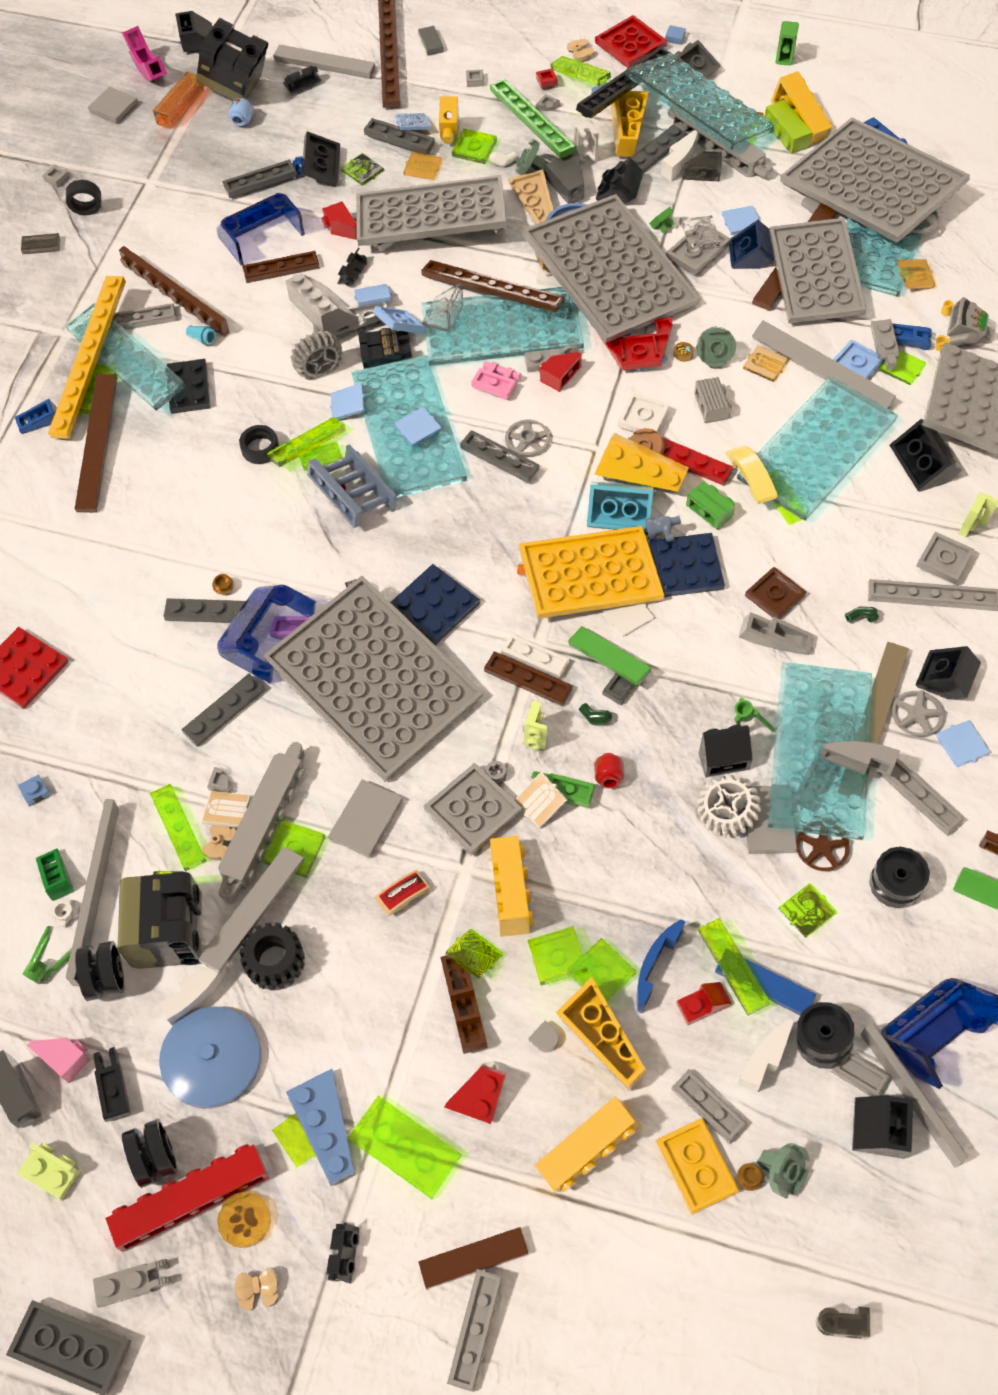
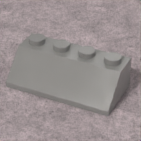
(318, 303)

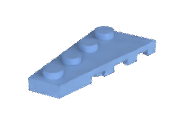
(322, 1121)

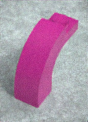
(148, 65)

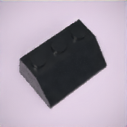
(925, 457)

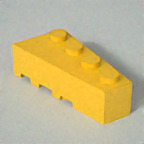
(627, 120)
(639, 465)
(599, 1030)

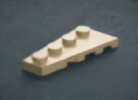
(533, 194)

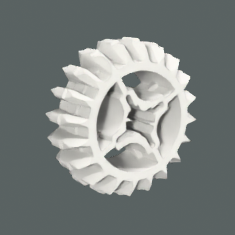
(743, 794)

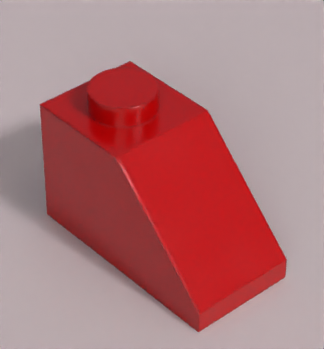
(339, 221)
(560, 369)

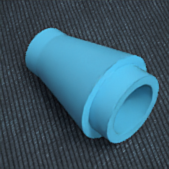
(202, 334)

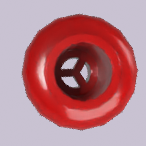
(609, 770)

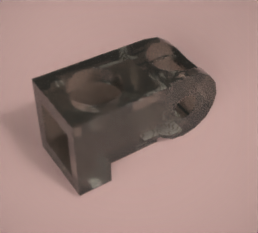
(844, 1325)

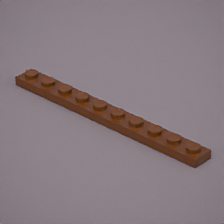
(388, 54)

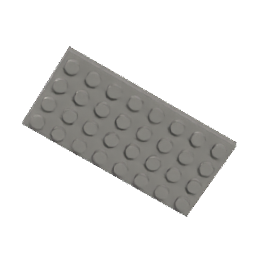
(430, 210)

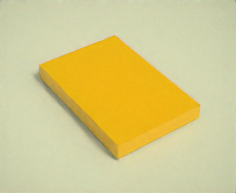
(697, 1166)

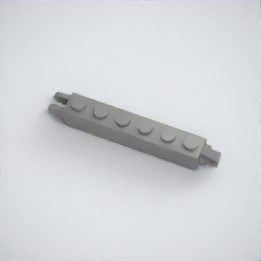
(745, 159)
(260, 821)

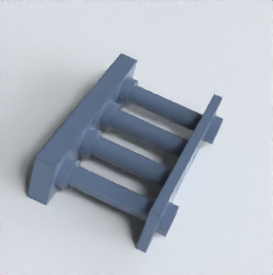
(344, 500)

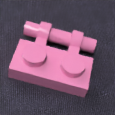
(493, 383)

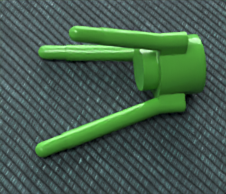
(746, 712)
(36, 969)

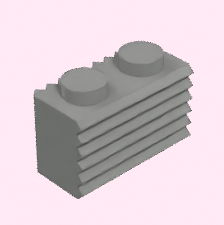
(712, 399)

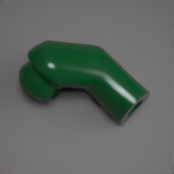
(596, 717)

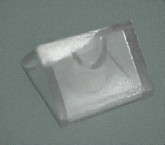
(445, 309)

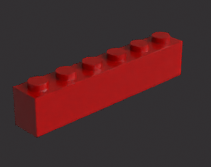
(186, 1198)

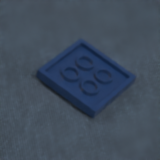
(687, 564)
(435, 603)

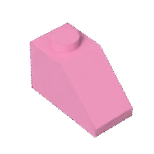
(61, 1055)

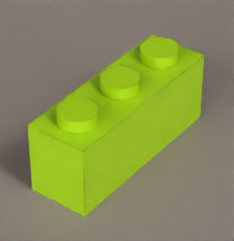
(788, 126)

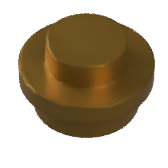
(222, 584)
(750, 1176)

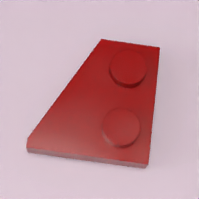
(479, 1094)

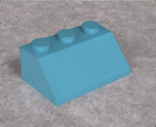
(619, 505)

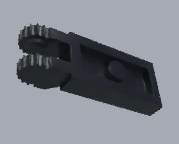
(111, 1087)

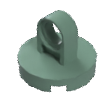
(530, 159)
(716, 346)
(785, 1169)

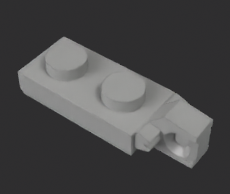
(885, 342)

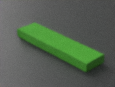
(609, 656)

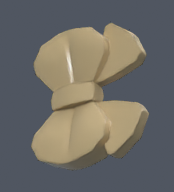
(577, 47)
(215, 848)
(247, 1286)

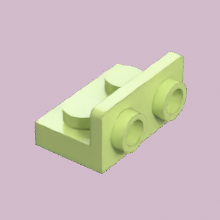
(979, 513)
(535, 732)
(48, 1171)

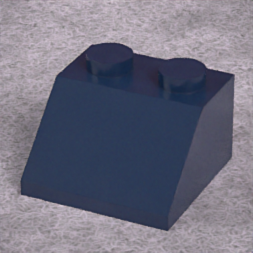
(751, 247)

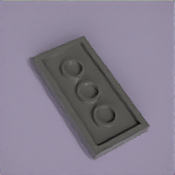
(69, 1348)

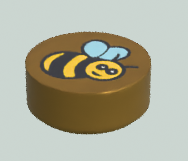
(683, 351)

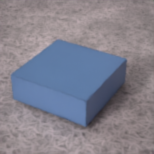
(675, 34)

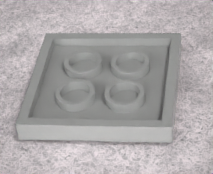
(472, 809)

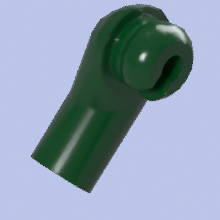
(862, 611)

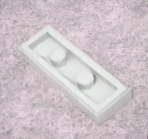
(535, 656)

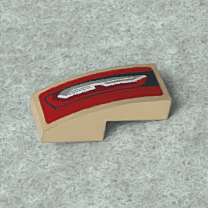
(401, 892)

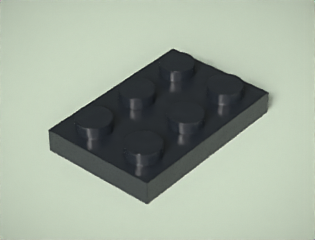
(320, 158)
(196, 393)

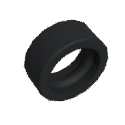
(85, 187)
(253, 433)

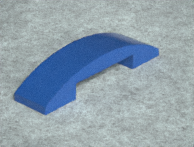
(668, 939)

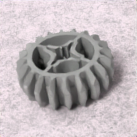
(316, 354)

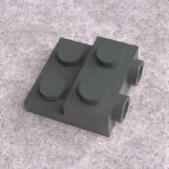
(698, 58)

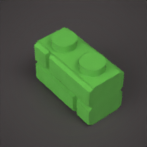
(787, 43)
(710, 504)

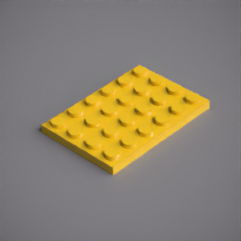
(590, 572)

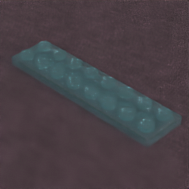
(132, 362)

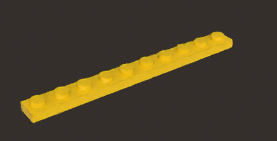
(87, 357)

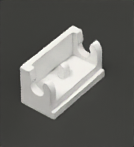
(586, 141)

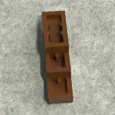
(464, 1006)

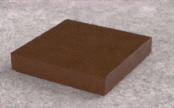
(775, 593)

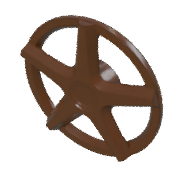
(822, 848)

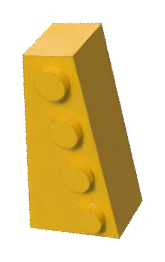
(799, 97)
(510, 886)
(587, 1145)

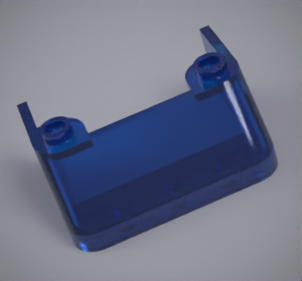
(255, 216)
(239, 645)
(936, 1022)

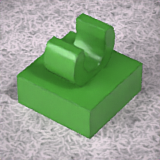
(663, 219)

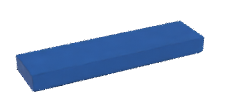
(780, 989)

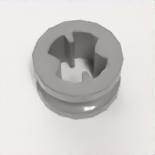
(492, 766)

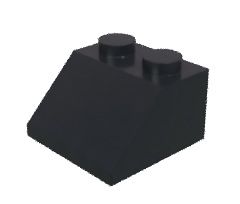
(949, 672)

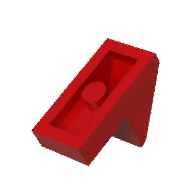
(704, 1002)

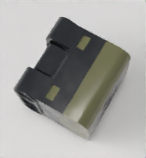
(230, 60)
(159, 920)

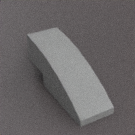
(775, 634)
(860, 756)

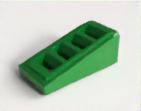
(60, 886)

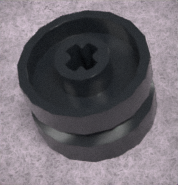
(899, 877)
(99, 970)
(825, 1035)
(149, 1153)

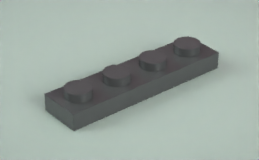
(404, 138)
(658, 147)
(259, 178)
(499, 456)
(201, 610)
(223, 710)

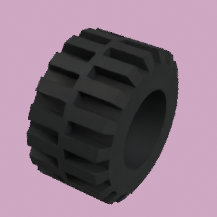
(266, 938)

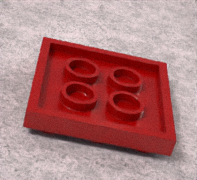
(630, 41)
(27, 666)

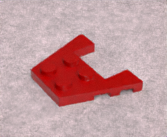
(641, 350)

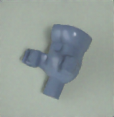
(661, 525)

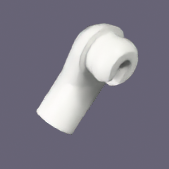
(501, 159)

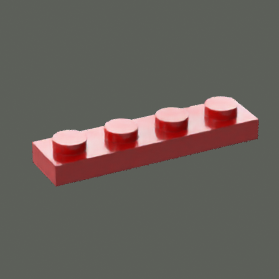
(697, 462)

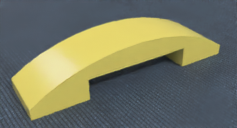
(754, 472)

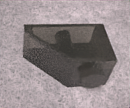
(704, 167)

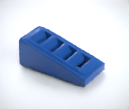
(45, 408)

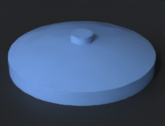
(210, 1057)

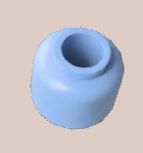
(241, 111)

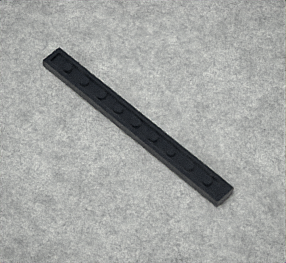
(613, 89)

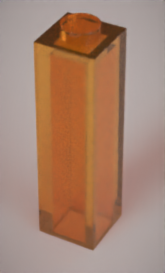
(178, 100)

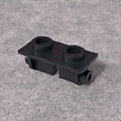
(296, 82)
(356, 262)
(345, 1240)

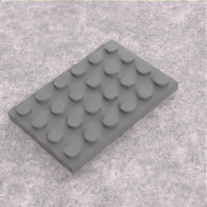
(817, 270)
(964, 398)

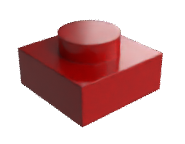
(546, 78)

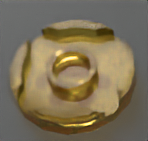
(244, 1220)

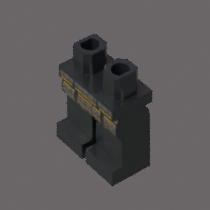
(383, 347)

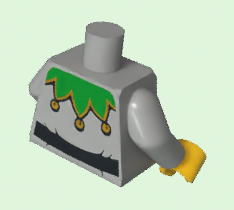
(966, 323)

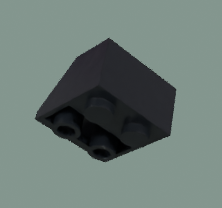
(192, 30)
(621, 180)
(725, 750)
(883, 1125)

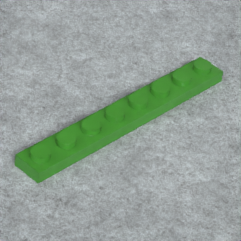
(532, 118)

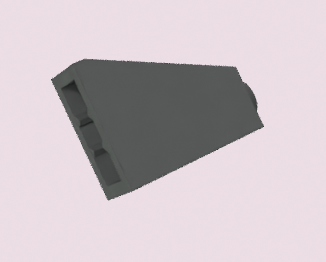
(566, 177)
(16, 1094)

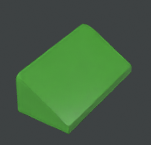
(977, 887)

